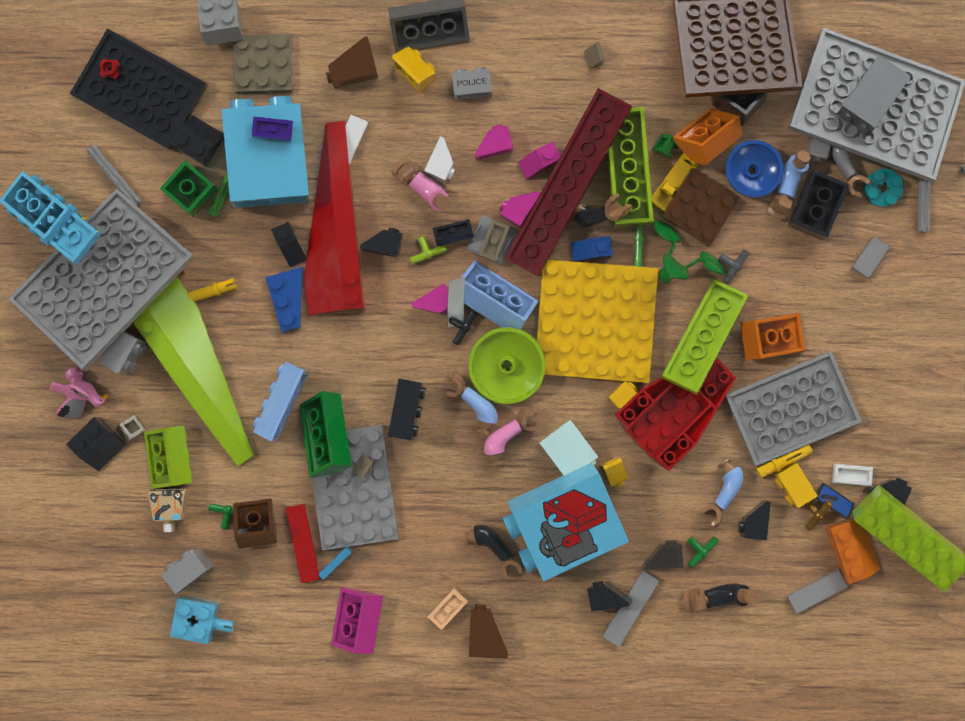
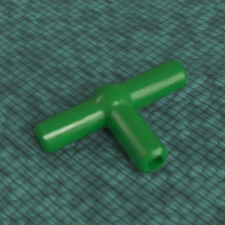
(227, 512)
(702, 551)

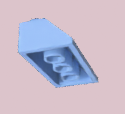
(496, 297)
(281, 401)

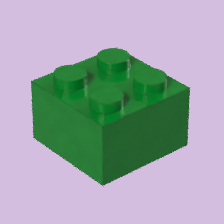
(188, 188)

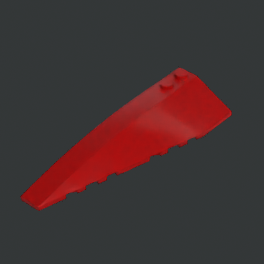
(333, 255)

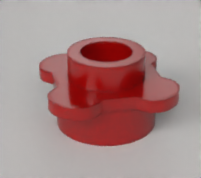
(105, 64)

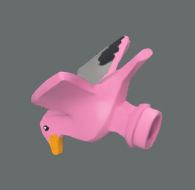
(77, 394)

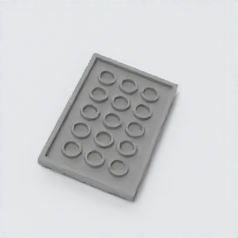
(792, 408)
(354, 507)

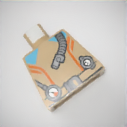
(168, 506)

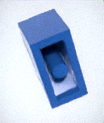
(592, 249)

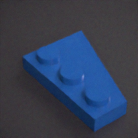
(286, 297)

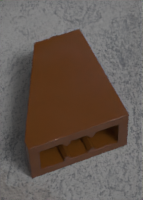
(353, 65)
(485, 634)

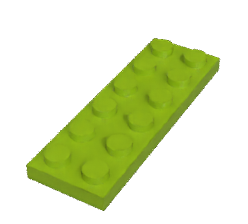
(705, 336)

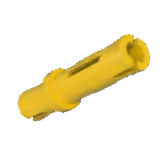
(215, 289)
(777, 464)

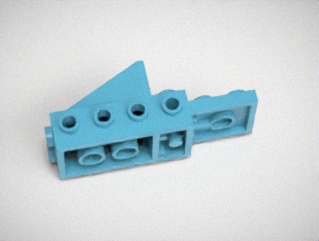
(49, 217)

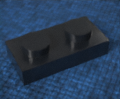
(453, 232)

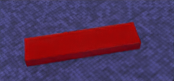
(303, 543)

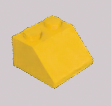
(413, 68)

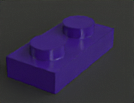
(272, 129)

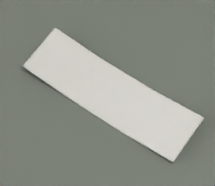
(456, 300)

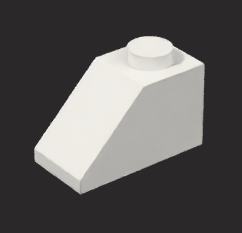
(440, 163)

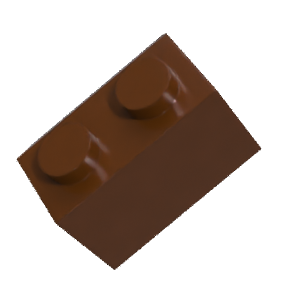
(254, 523)

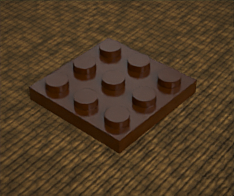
(700, 207)

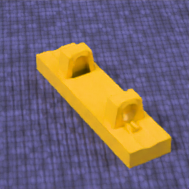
(672, 182)

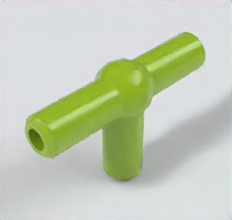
(427, 253)

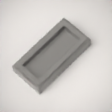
(870, 257)

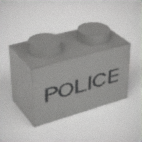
(472, 83)

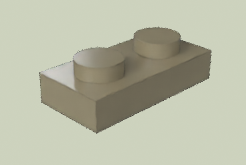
(493, 240)

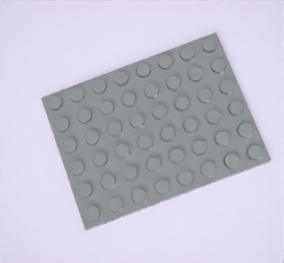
(913, 128)
(116, 280)

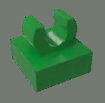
(664, 145)

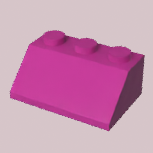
(357, 621)

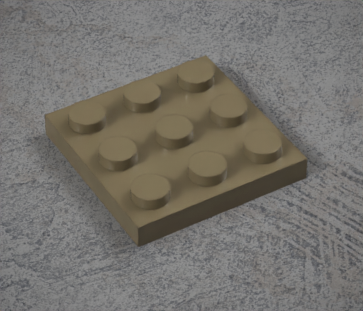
(263, 63)

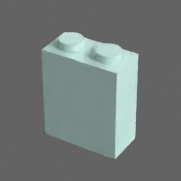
(568, 448)

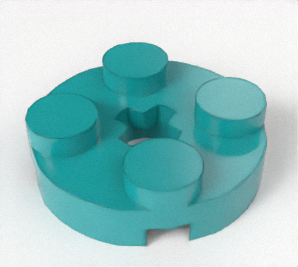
(892, 182)

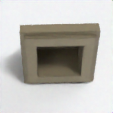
(594, 56)
(130, 429)
(363, 466)

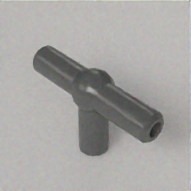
(735, 266)

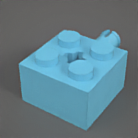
(207, 616)

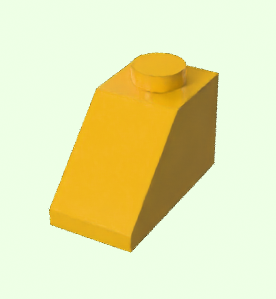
(614, 472)

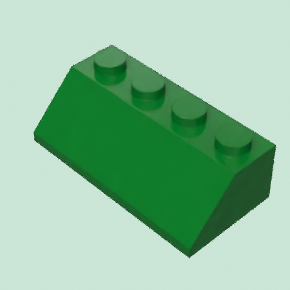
(325, 434)

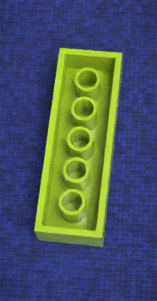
(630, 171)
(910, 538)

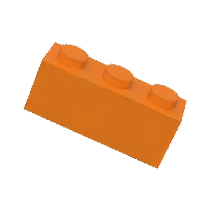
(709, 135)
(852, 550)

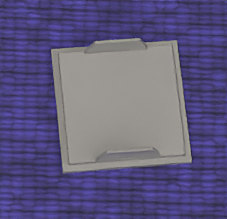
(479, 236)

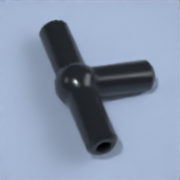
(463, 326)

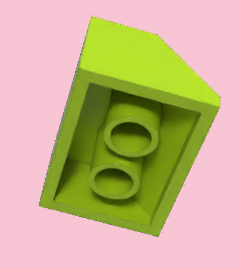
(167, 457)

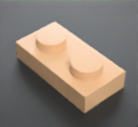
(447, 608)

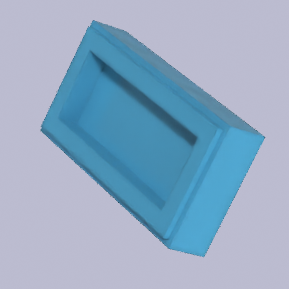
(335, 562)

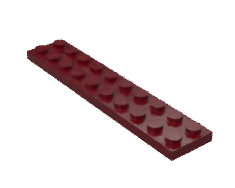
(568, 182)

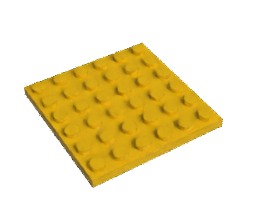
(597, 320)

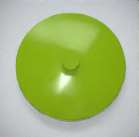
(507, 365)

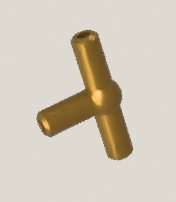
(819, 514)

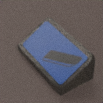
(841, 506)

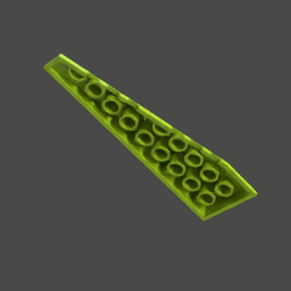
(181, 343)

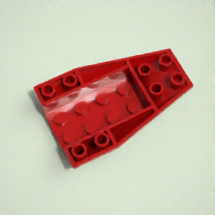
(670, 419)

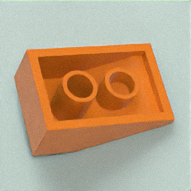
(772, 336)

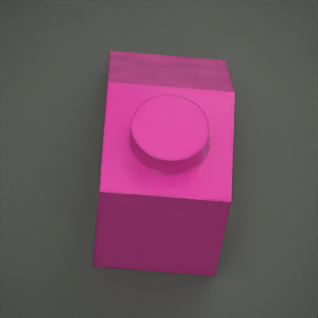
(495, 143)
(539, 160)
(518, 208)
(434, 301)

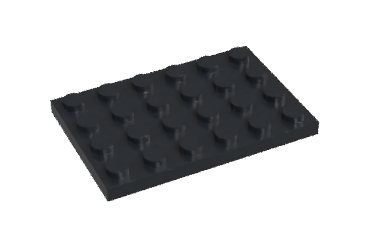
(145, 96)

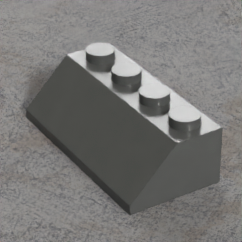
(428, 24)

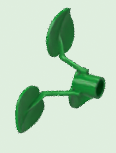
(672, 268)

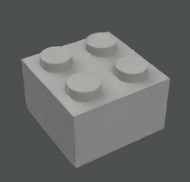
(220, 21)
(123, 353)
(185, 572)

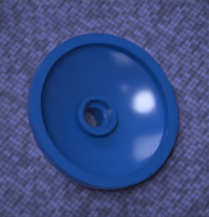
(761, 158)

